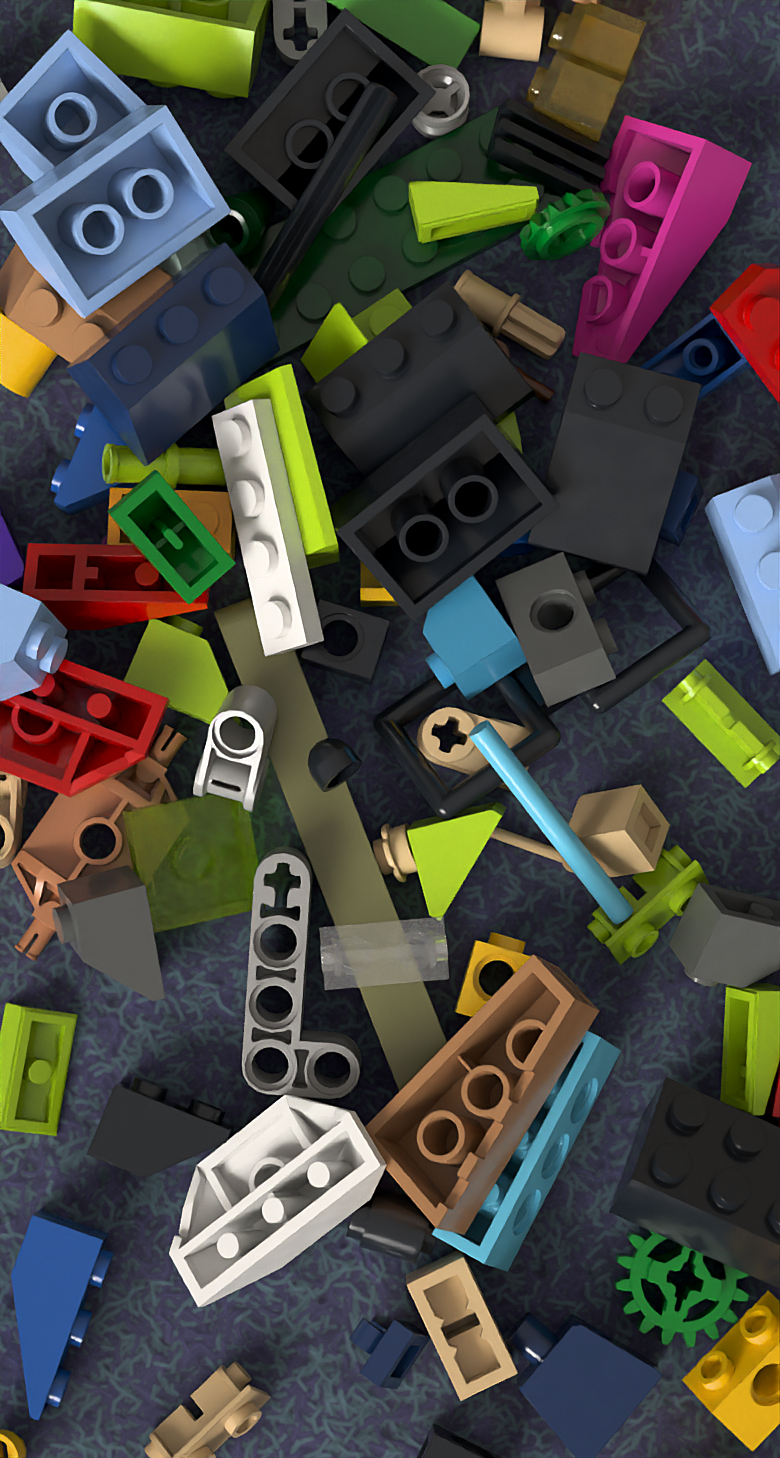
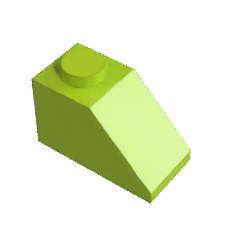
(181, 668)

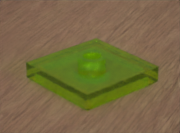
(193, 858)

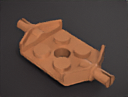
(55, 846)

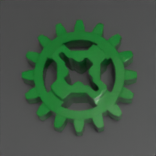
(674, 1309)

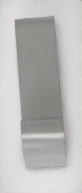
(288, 971)

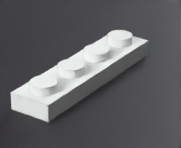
(267, 527)

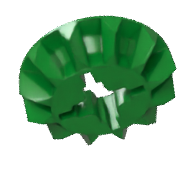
(565, 225)

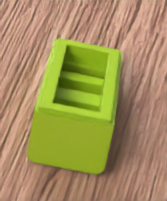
(463, 208)
(750, 1046)

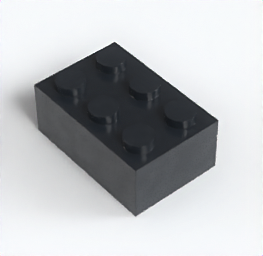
(706, 1180)

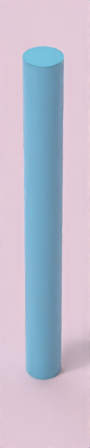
(550, 822)

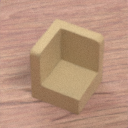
(621, 829)

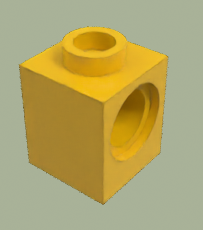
(499, 947)

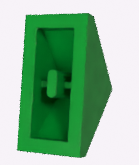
(171, 537)

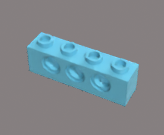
(532, 1169)

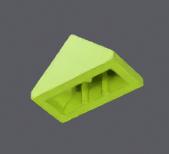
(448, 850)

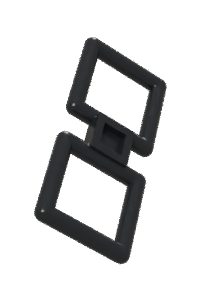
(528, 704)

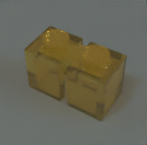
(589, 67)

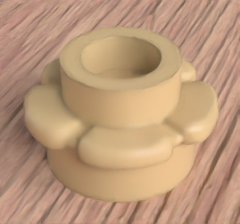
(395, 852)

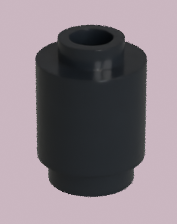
(392, 1226)

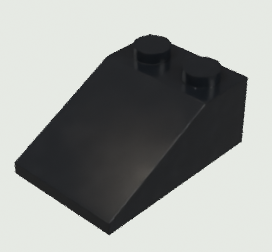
(615, 462)

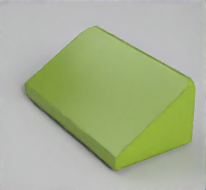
(34, 1067)

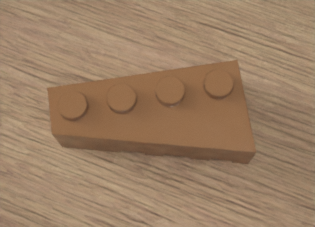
(480, 1093)

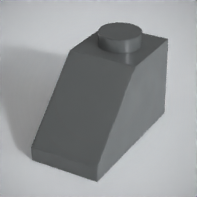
(111, 928)
(728, 937)

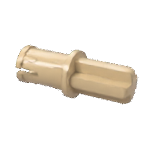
(510, 316)

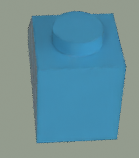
(470, 640)

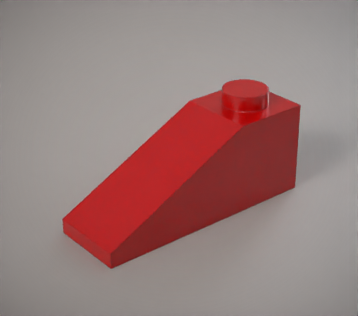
(100, 585)

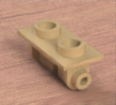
(227, 1412)

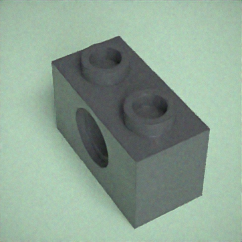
(562, 659)

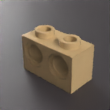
(461, 1324)

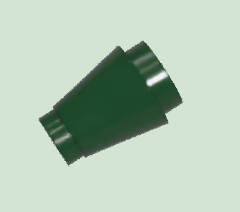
(245, 223)

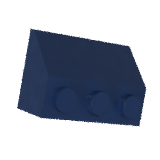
(179, 353)

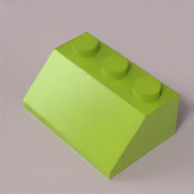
(177, 41)
(299, 459)

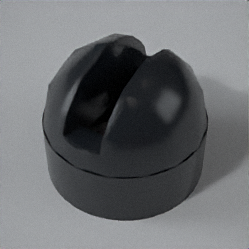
(332, 763)

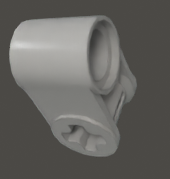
(236, 757)

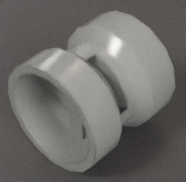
(450, 98)

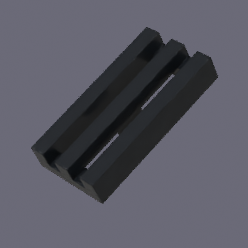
(550, 145)

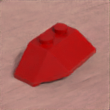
(77, 729)

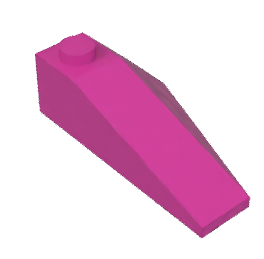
(665, 212)

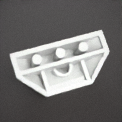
(272, 1194)

